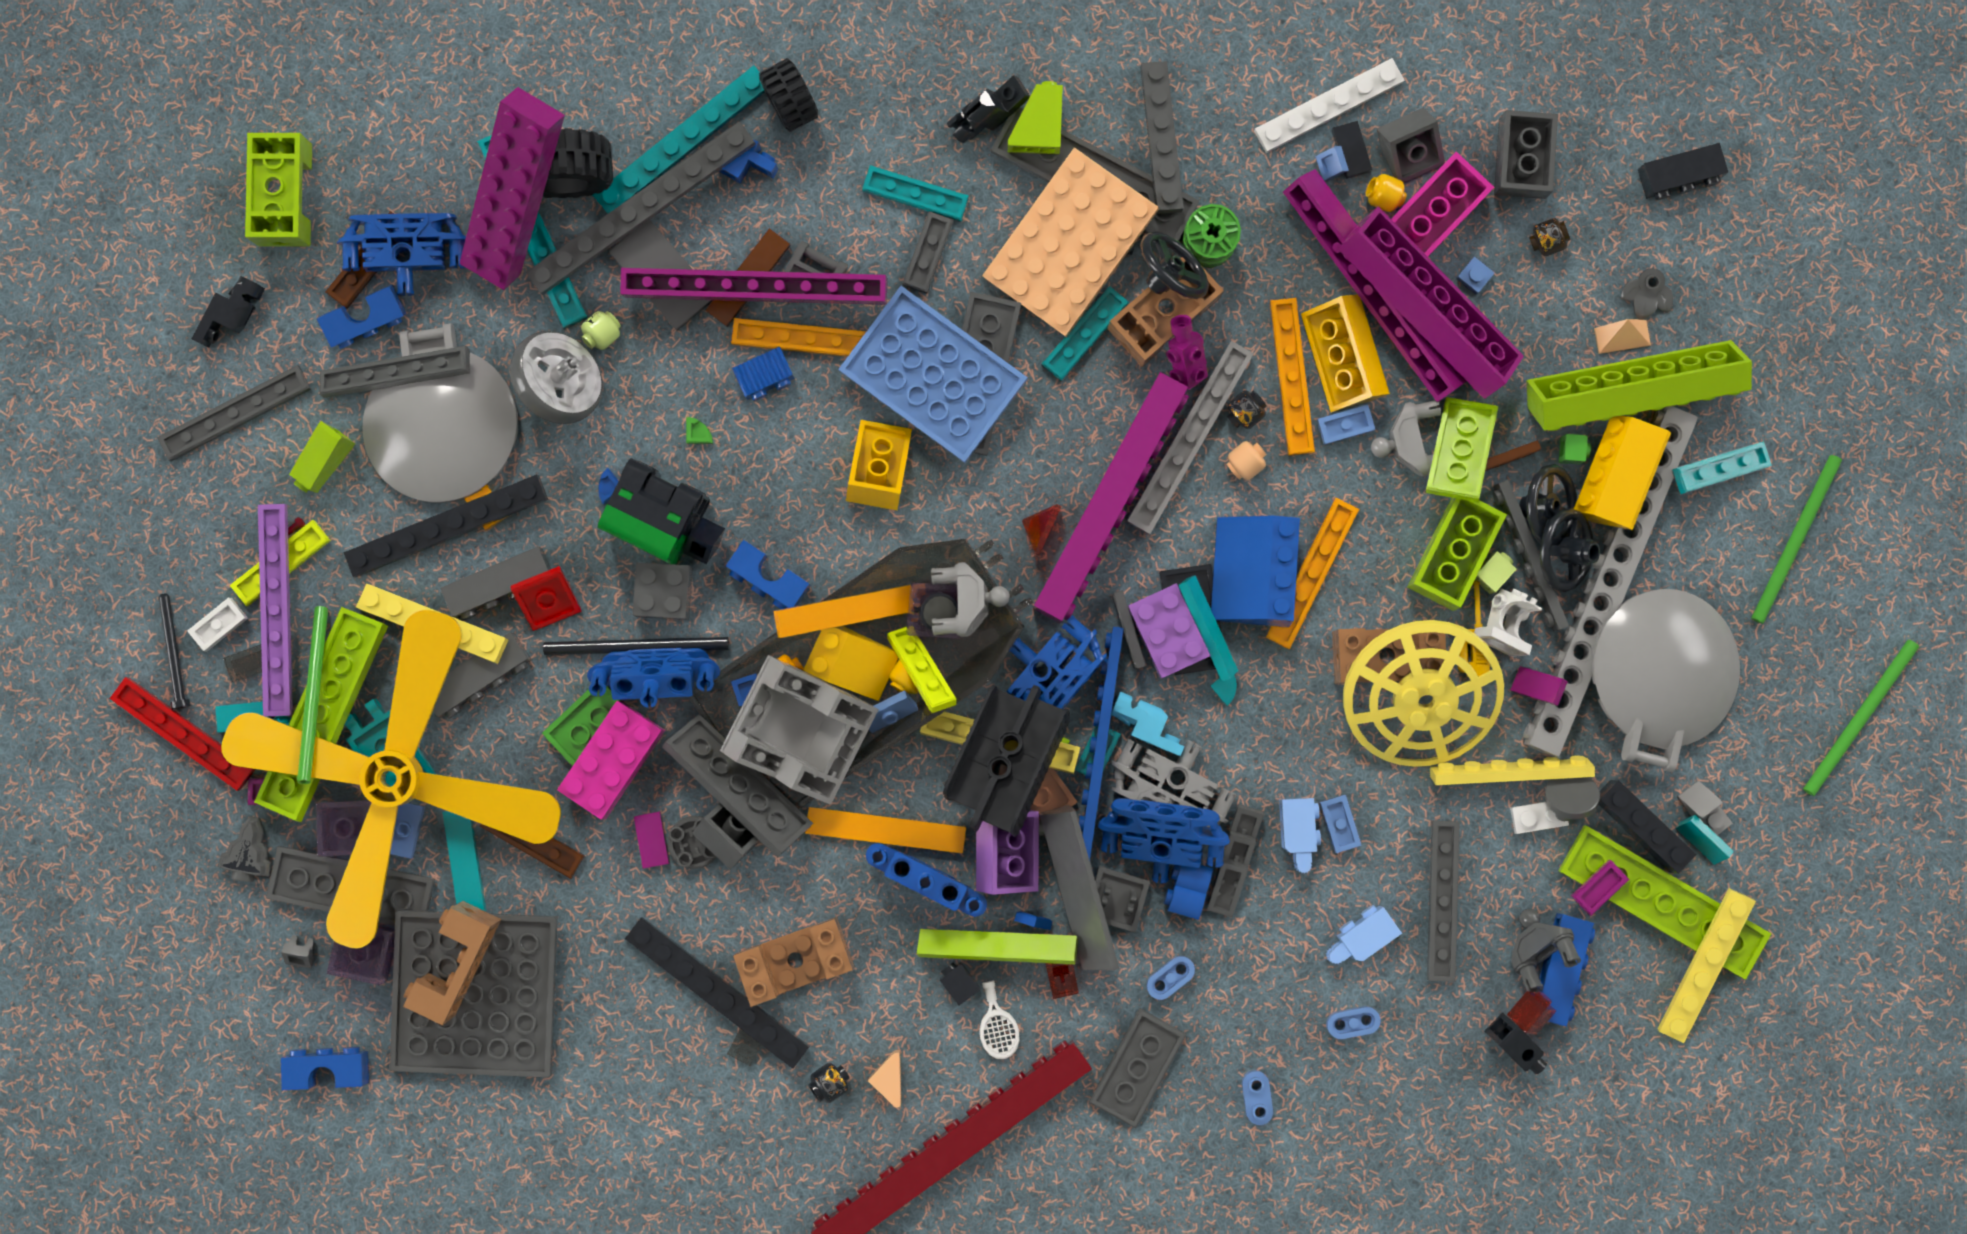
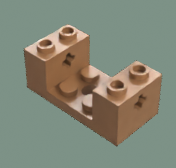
(1145, 329)
(1350, 642)
(766, 966)
(440, 998)

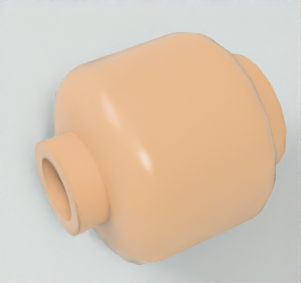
(1246, 460)

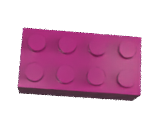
(1442, 203)
(611, 760)

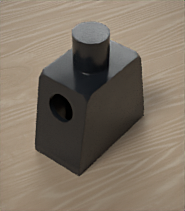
(1516, 1044)

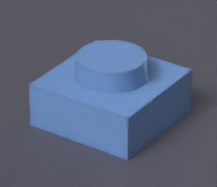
(1332, 163)
(1475, 275)

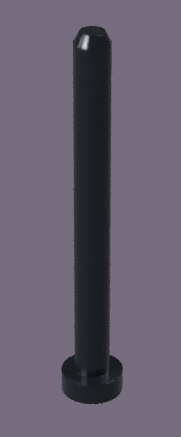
(172, 653)

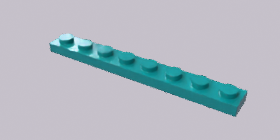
(682, 140)

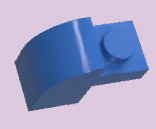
(739, 167)

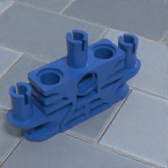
(419, 228)
(1054, 655)
(653, 674)
(1173, 825)
(926, 880)

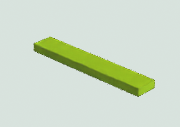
(997, 946)

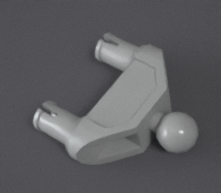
(1406, 438)
(972, 600)

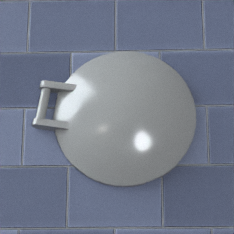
(444, 433)
(1665, 672)

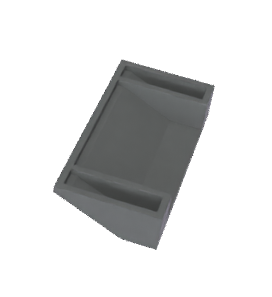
(1078, 888)

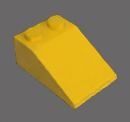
(878, 465)
(851, 661)

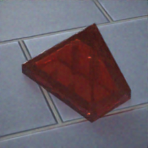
(1039, 527)

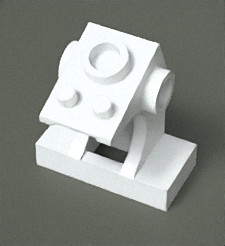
(1516, 609)

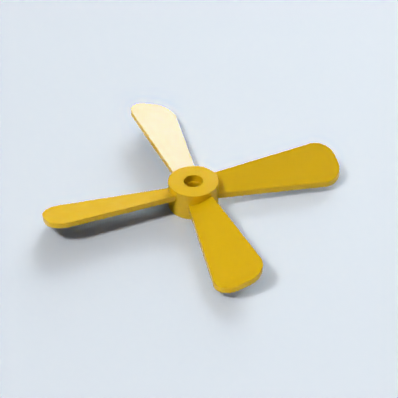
(423, 664)

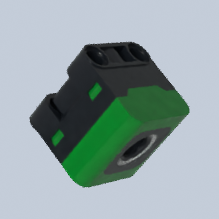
(652, 512)

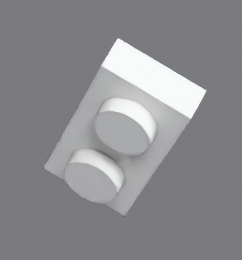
(217, 624)
(1534, 818)

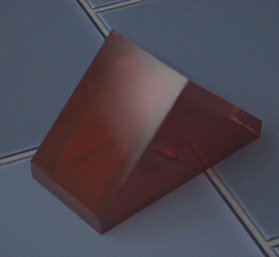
(1062, 980)

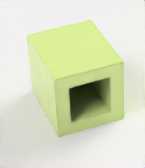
(1495, 571)

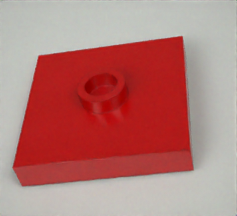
(546, 598)

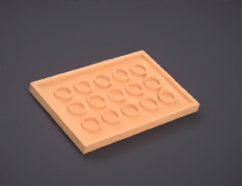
(1070, 242)

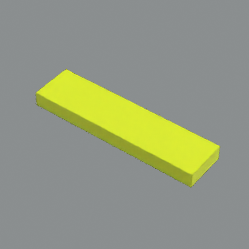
(301, 547)
(922, 670)

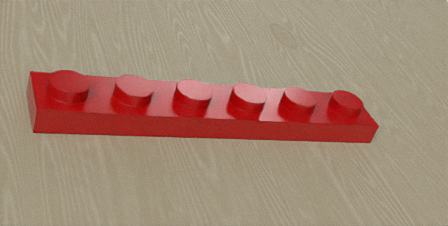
(179, 732)

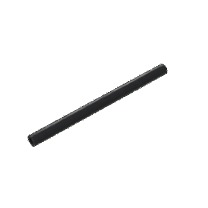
(609, 646)

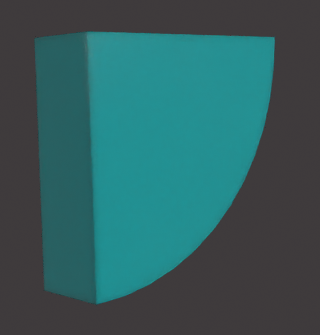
(1225, 689)

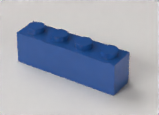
(1563, 982)

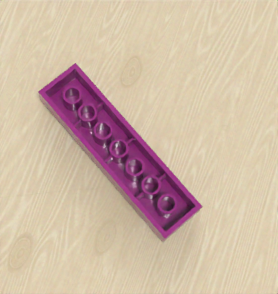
(511, 187)
(1431, 303)

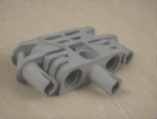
(1160, 769)

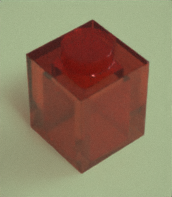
(1532, 1012)

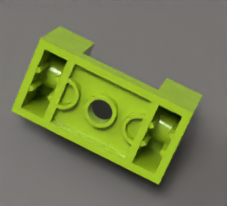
(277, 216)

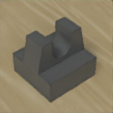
(299, 955)

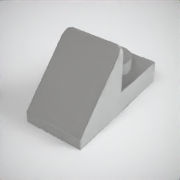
(1706, 806)

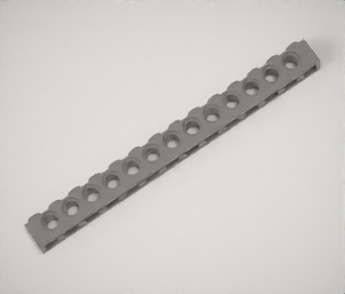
(1551, 743)

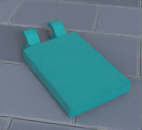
(373, 737)

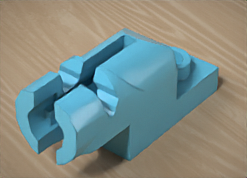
(1147, 723)

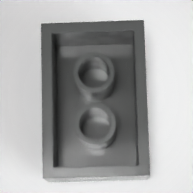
(1526, 154)

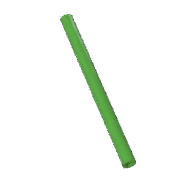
(1796, 539)
(312, 695)
(1861, 717)

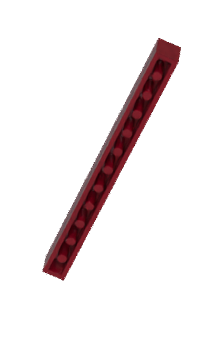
(957, 1143)

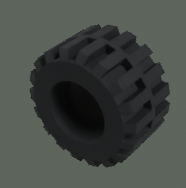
(788, 94)

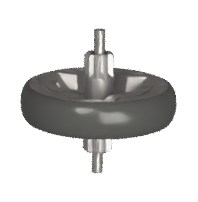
(568, 369)

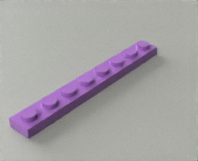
(275, 610)

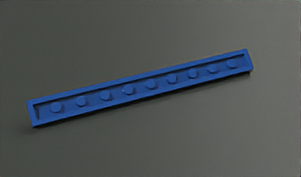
(1098, 744)

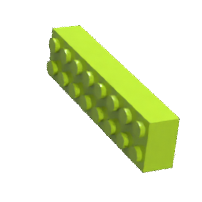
(1639, 385)

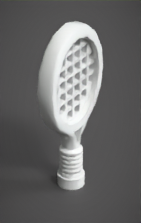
(991, 997)

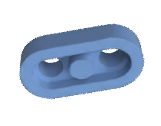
(1170, 977)
(1352, 1022)
(1257, 1097)

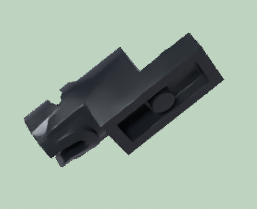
(989, 109)
(230, 312)

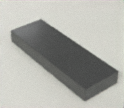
(928, 252)
(1129, 631)

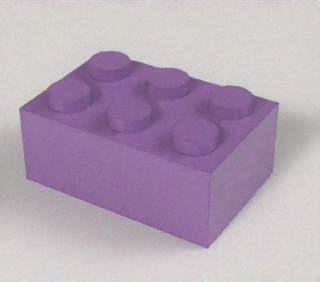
(1168, 631)
(1008, 862)

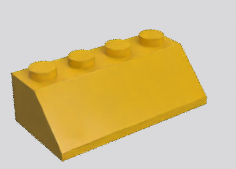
(1345, 352)
(1622, 472)

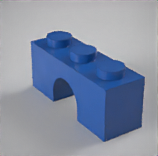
(342, 328)
(747, 565)
(348, 1067)

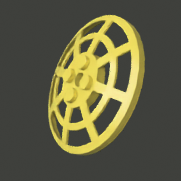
(1421, 683)

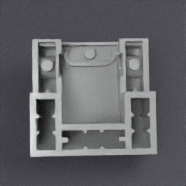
(799, 730)

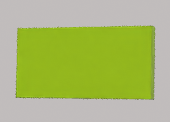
(1462, 449)

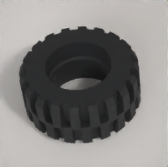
(579, 165)

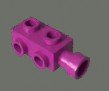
(1186, 353)

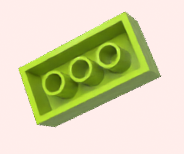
(1456, 552)

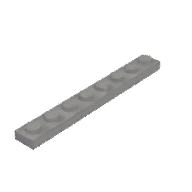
(1190, 437)

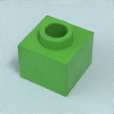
(1574, 449)

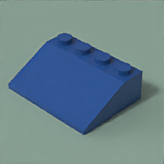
(1255, 570)

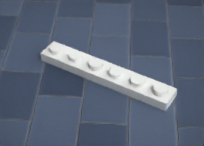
(1329, 105)

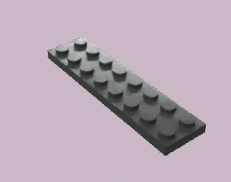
(1046, 165)

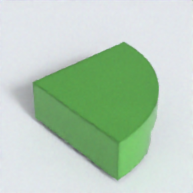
(697, 432)

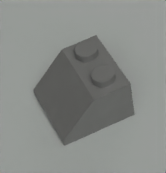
(1411, 145)

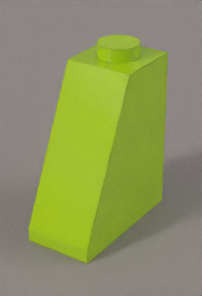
(1040, 122)
(320, 457)

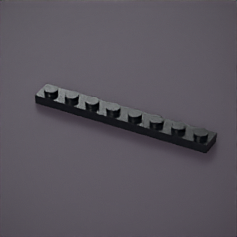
(446, 526)
(717, 992)

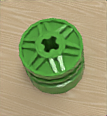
(1208, 249)

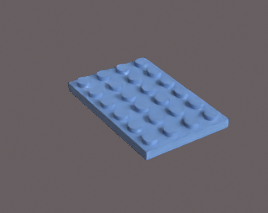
(933, 374)

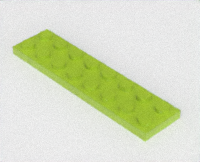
(345, 666)
(1660, 898)

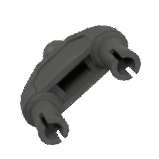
(1539, 943)

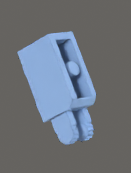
(1299, 830)
(1364, 937)

